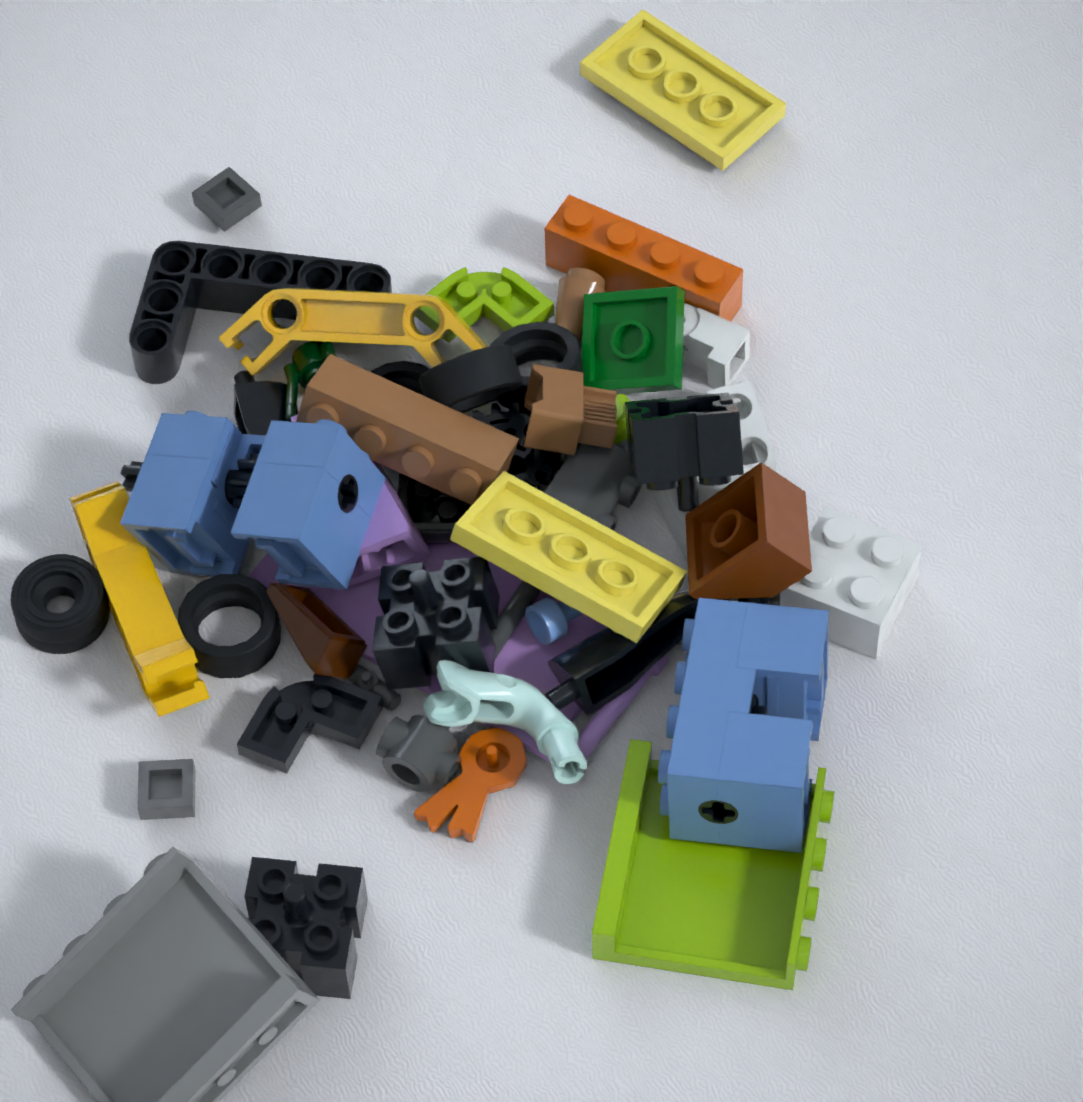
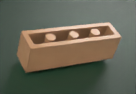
(408, 430)

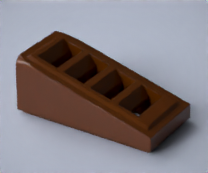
(318, 632)

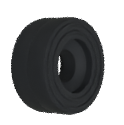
(66, 630)

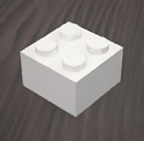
(857, 576)

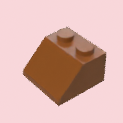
(748, 538)

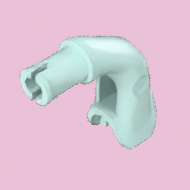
(508, 701)

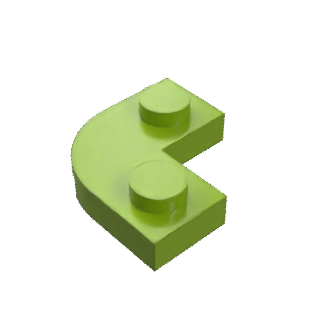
(499, 296)

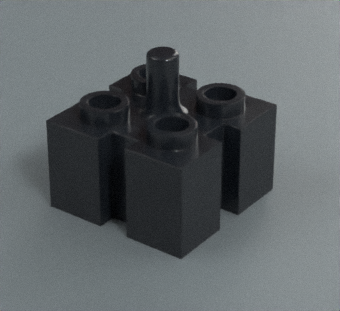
(683, 440)
(435, 620)
(310, 919)

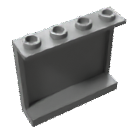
(166, 992)

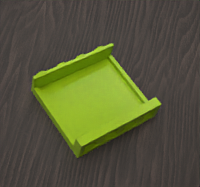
(704, 903)

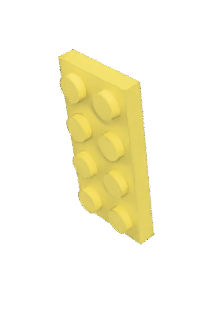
(682, 89)
(569, 556)

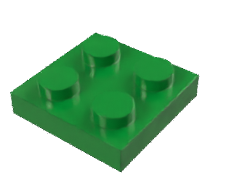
(634, 340)

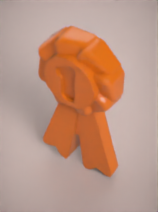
(489, 764)

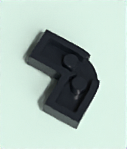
(319, 706)

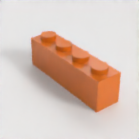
(639, 258)

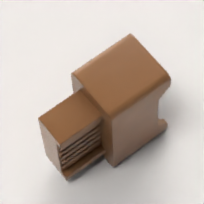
(567, 411)

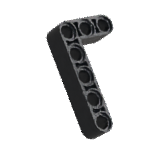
(225, 280)

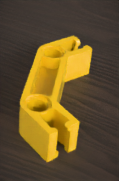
(348, 319)
(138, 602)

